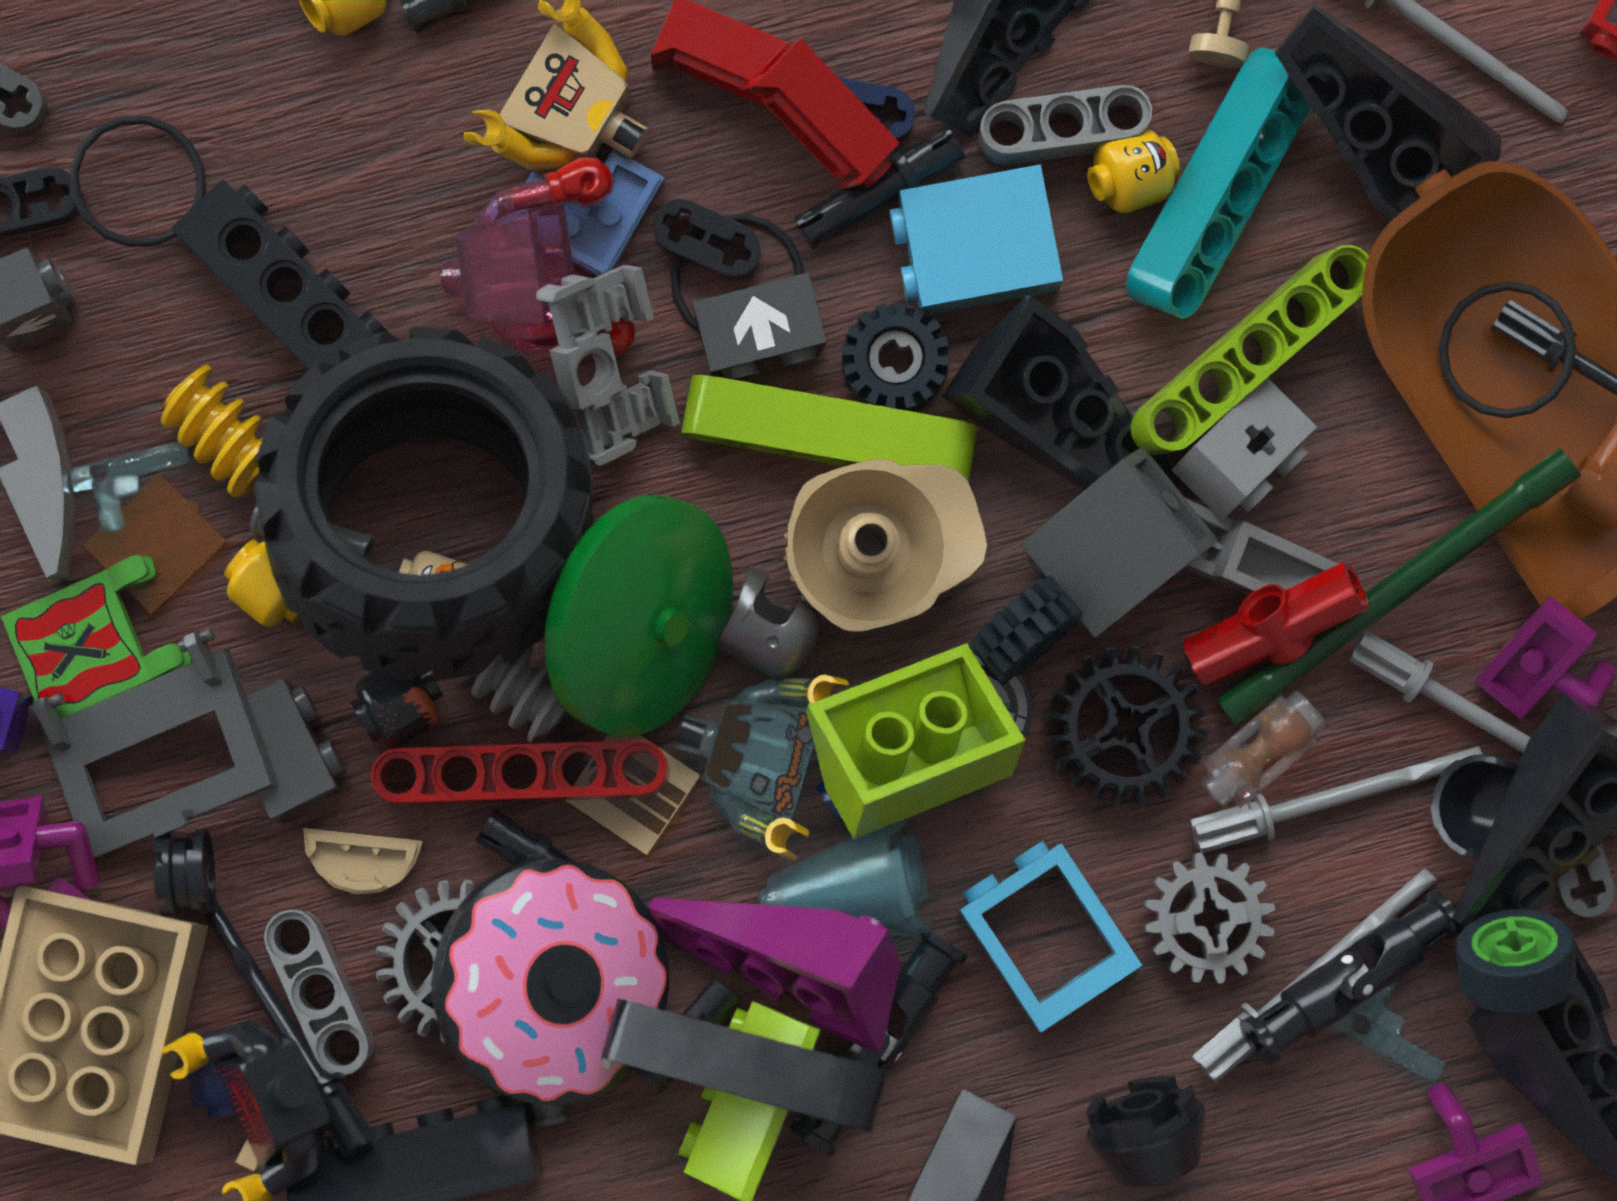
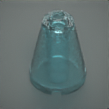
(861, 876)

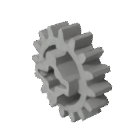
(1215, 946)

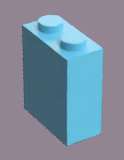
(977, 240)

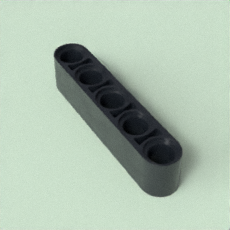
(745, 1065)

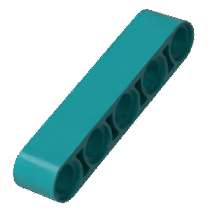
(1218, 188)

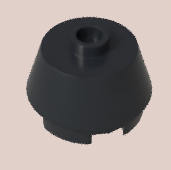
(1148, 1133)

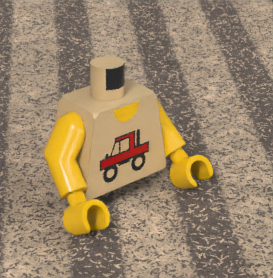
(565, 99)

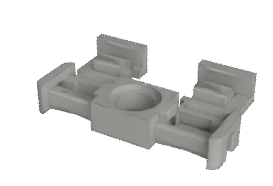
(605, 404)

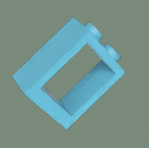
(1082, 987)

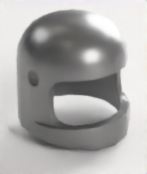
(766, 634)

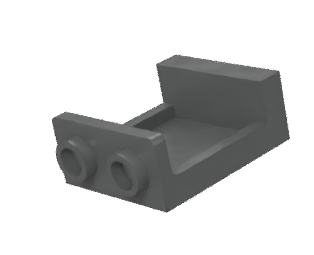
(1119, 541)

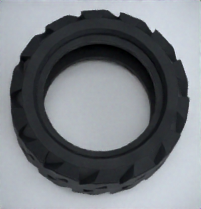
(402, 392)

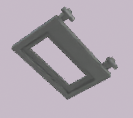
(144, 713)

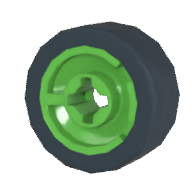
(1516, 961)

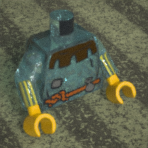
(759, 756)

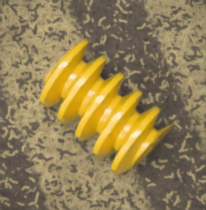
(215, 430)

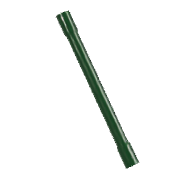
(1526, 493)

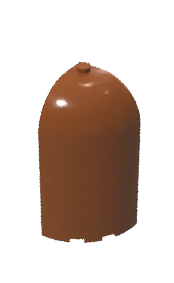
(1480, 232)

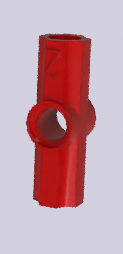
(1276, 624)

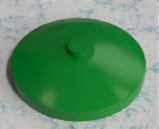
(638, 615)

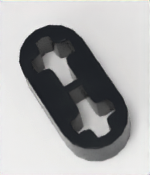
(713, 226)

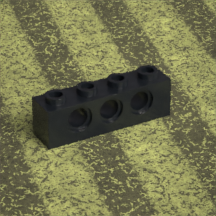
(210, 233)

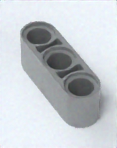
(1041, 143)
(294, 974)

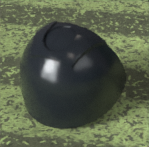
(1469, 800)

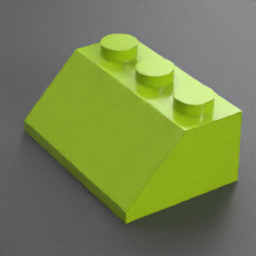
(913, 740)
(738, 1131)

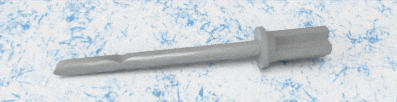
(1478, 57)
(1412, 677)
(1258, 819)
(1230, 1047)

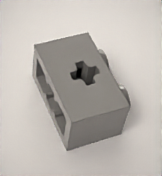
(1244, 448)

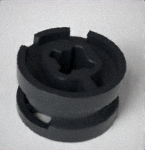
(185, 872)

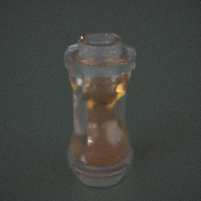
(1285, 729)

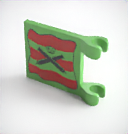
(85, 641)

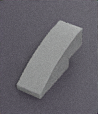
(40, 479)
(1252, 557)

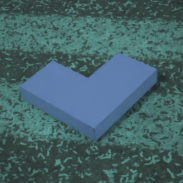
(604, 231)

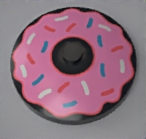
(536, 976)

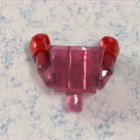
(523, 246)

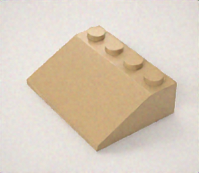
(85, 1020)

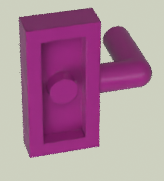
(1541, 659)
(26, 834)
(1476, 1169)

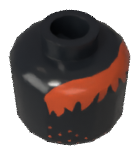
(396, 707)

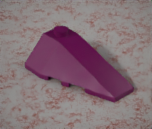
(813, 955)

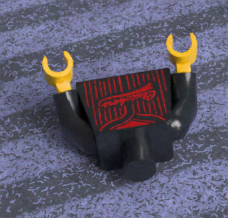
(272, 1100)

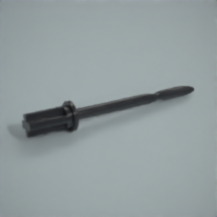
(1548, 344)
(347, 1123)

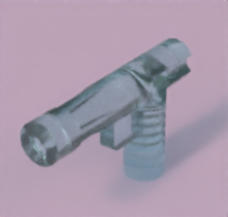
(124, 478)
(1383, 1038)

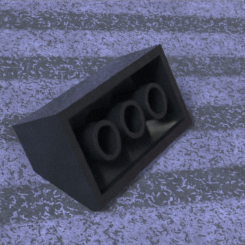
(434, 1161)

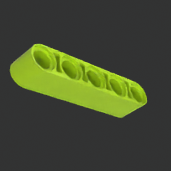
(1229, 366)
(822, 426)

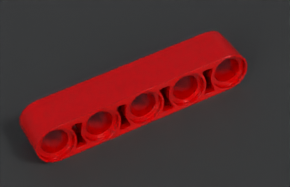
(491, 767)

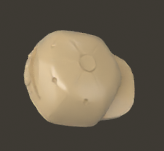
(882, 541)

